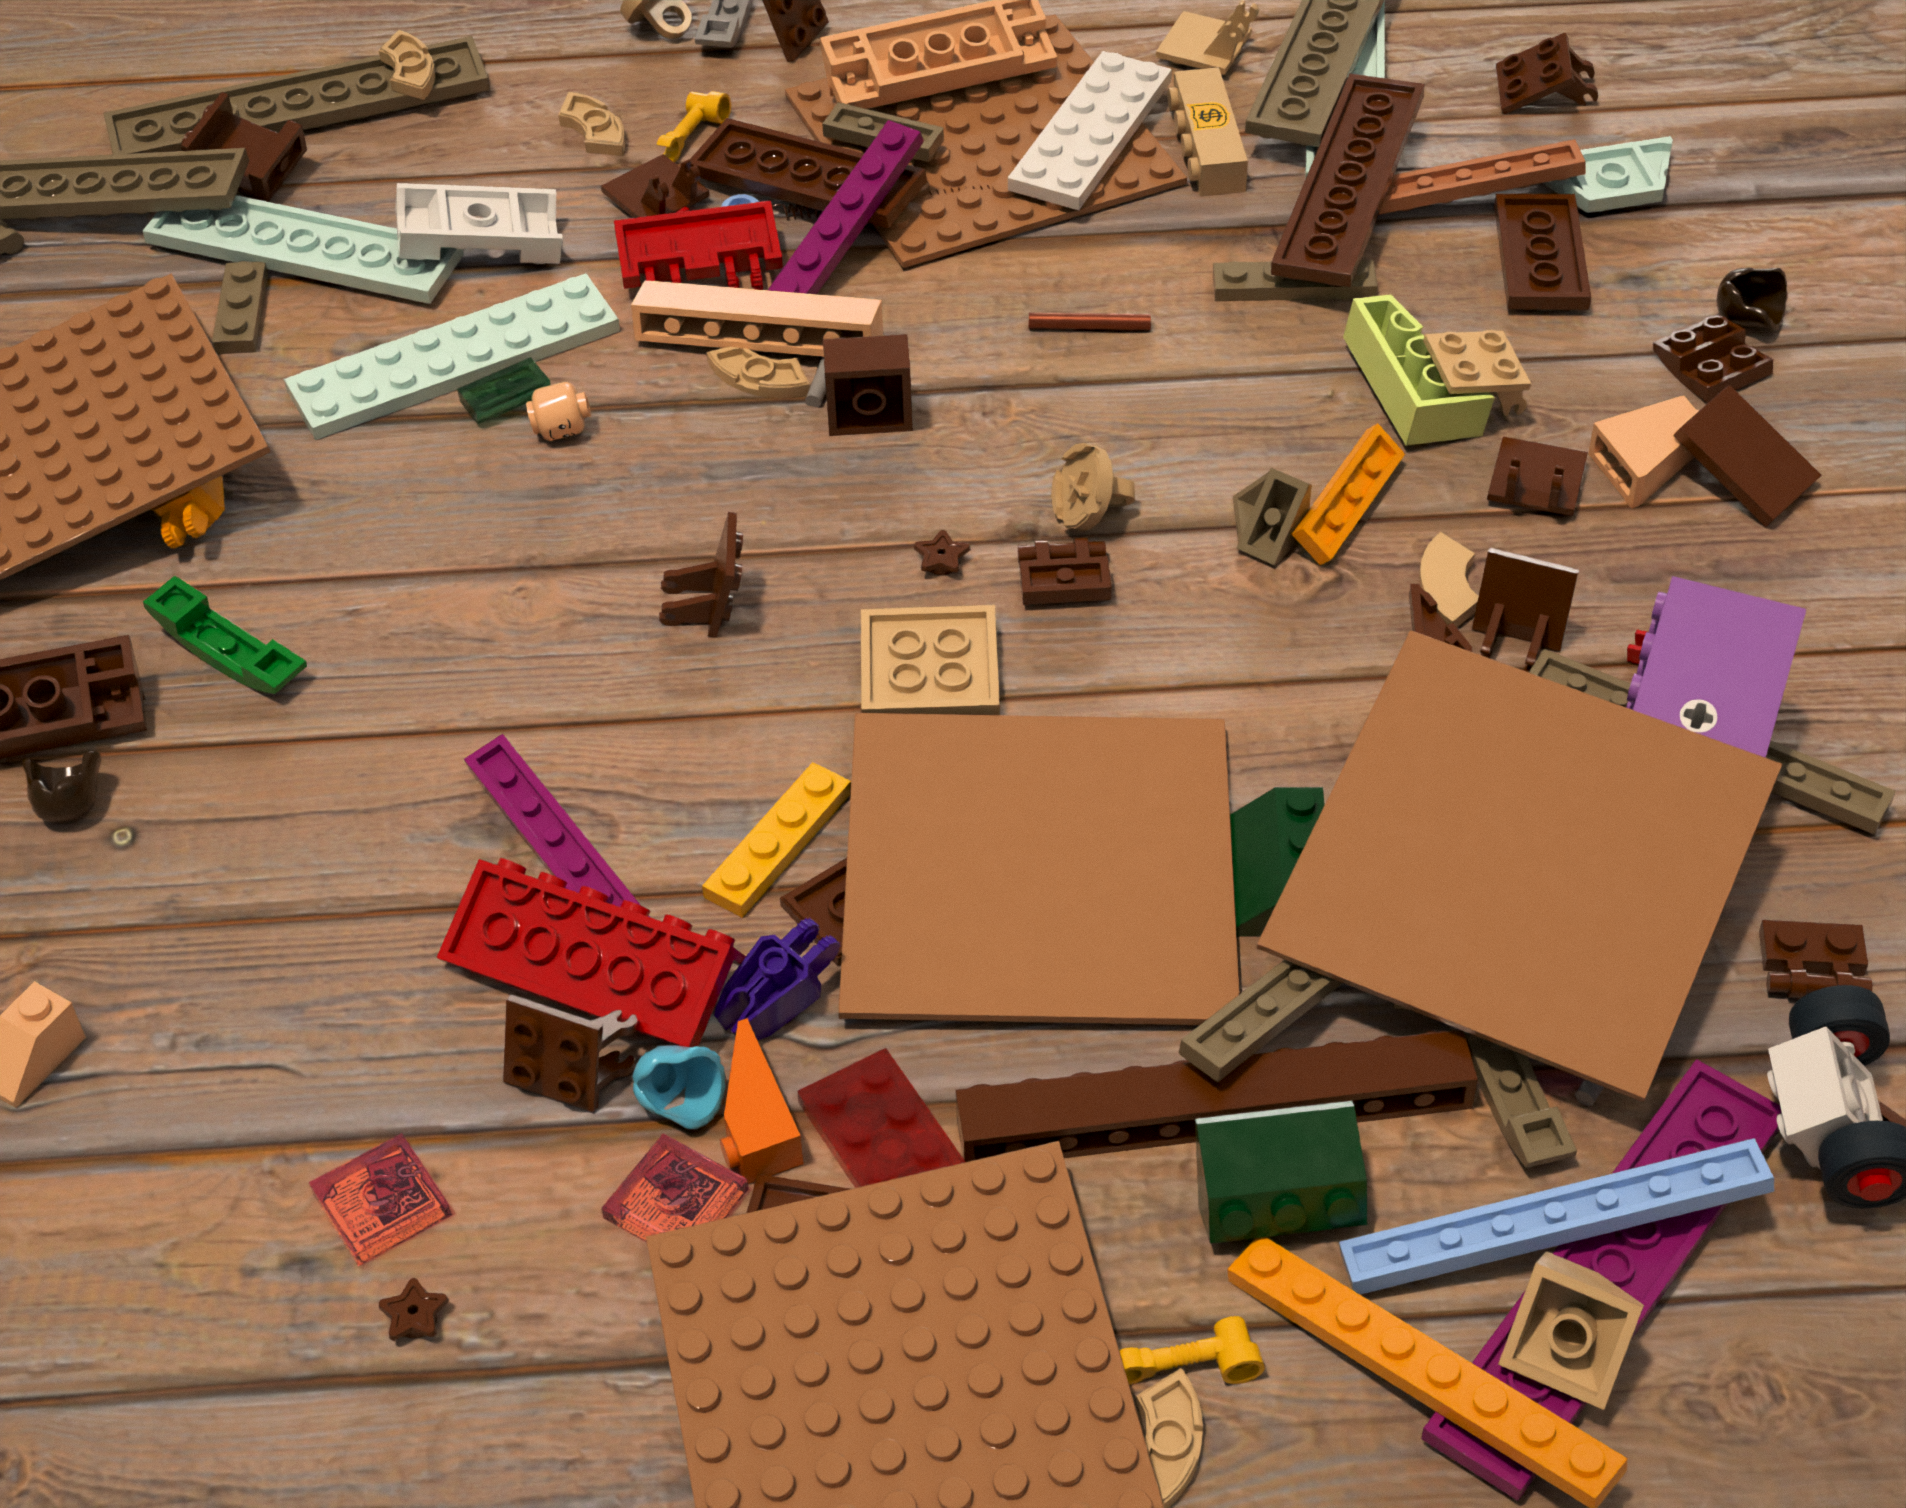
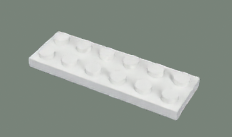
(1089, 130)

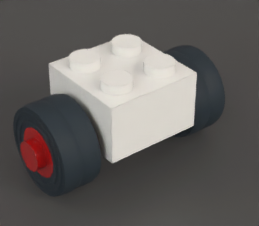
(1832, 1097)

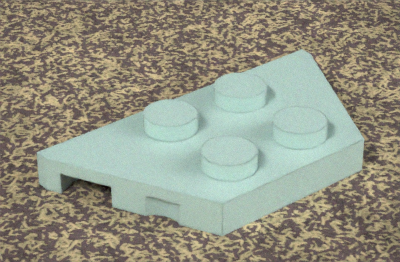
(1619, 175)

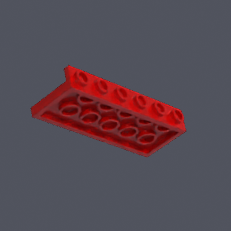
(589, 951)

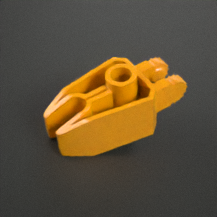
(191, 512)

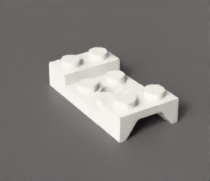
(443, 217)

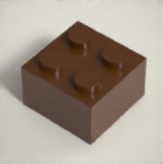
(868, 384)

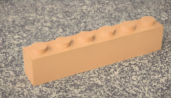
(750, 317)

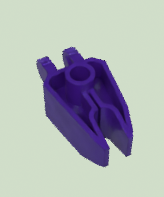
(775, 981)

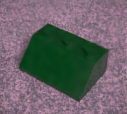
(1265, 849)
(1280, 1172)

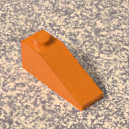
(756, 1117)

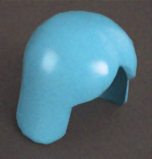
(671, 1068)

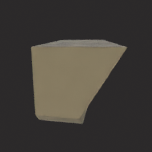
(1269, 514)

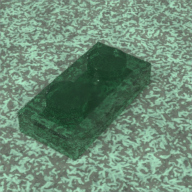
(502, 390)

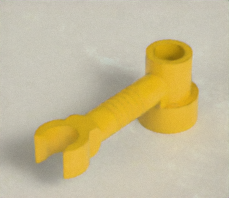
(700, 107)
(1230, 1348)

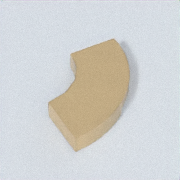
(412, 65)
(595, 122)
(758, 373)
(1444, 578)
(1172, 1433)

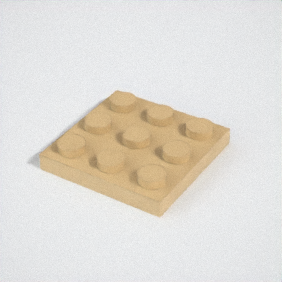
(930, 660)

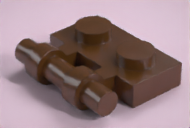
(1064, 572)
(1813, 949)

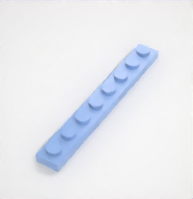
(1556, 1216)

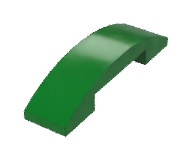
(219, 642)

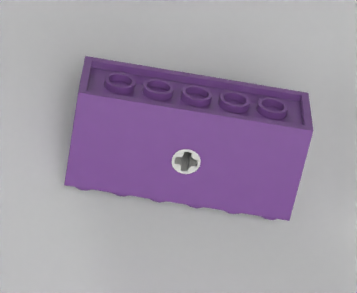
(1716, 663)

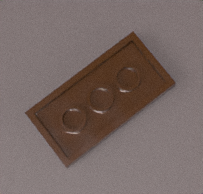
(1542, 252)

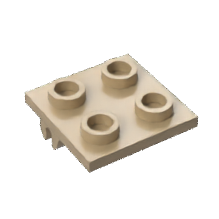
(1206, 40)
(1480, 365)

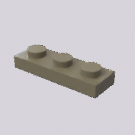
(862, 126)
(240, 307)

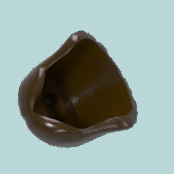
(1754, 298)
(64, 792)

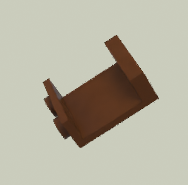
(270, 153)

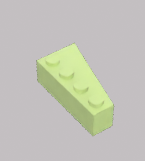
(1404, 377)

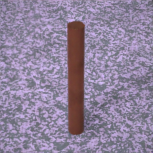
(1089, 321)

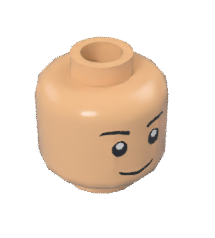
(558, 411)

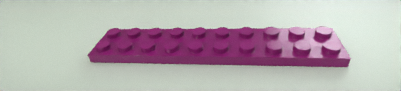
(1641, 1260)

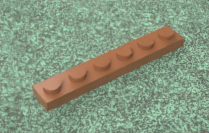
(1484, 176)

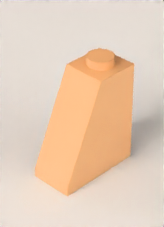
(1640, 448)

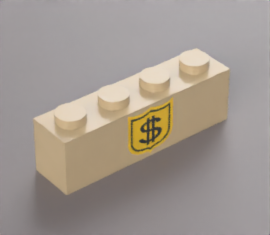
(1208, 132)

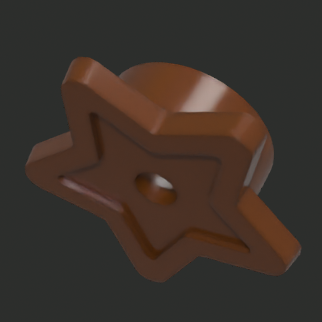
(941, 563)
(413, 1325)

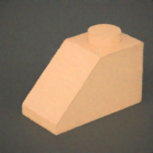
(34, 1040)

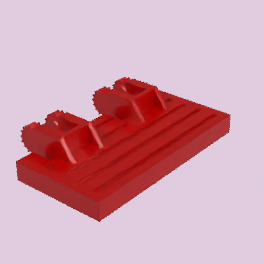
(699, 243)

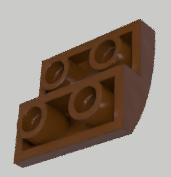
(1712, 357)

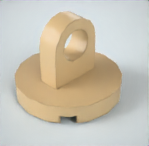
(653, 11)
(1087, 487)

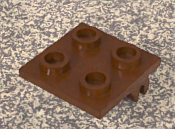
(796, 23)
(1542, 71)
(657, 188)
(1537, 476)
(715, 576)
(1524, 601)
(560, 1052)

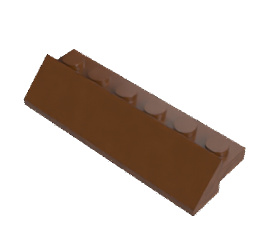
(70, 696)

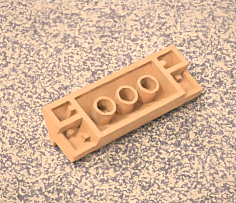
(937, 52)

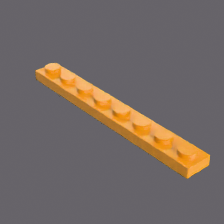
(1429, 1372)

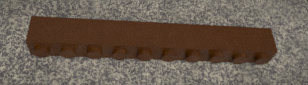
(1160, 1102)

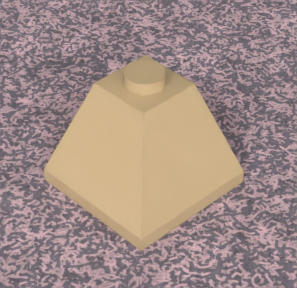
(1571, 1330)

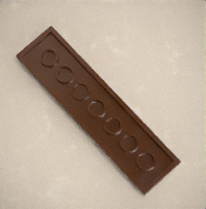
(1348, 181)

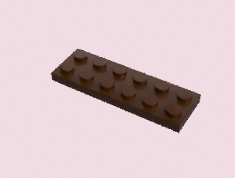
(793, 168)

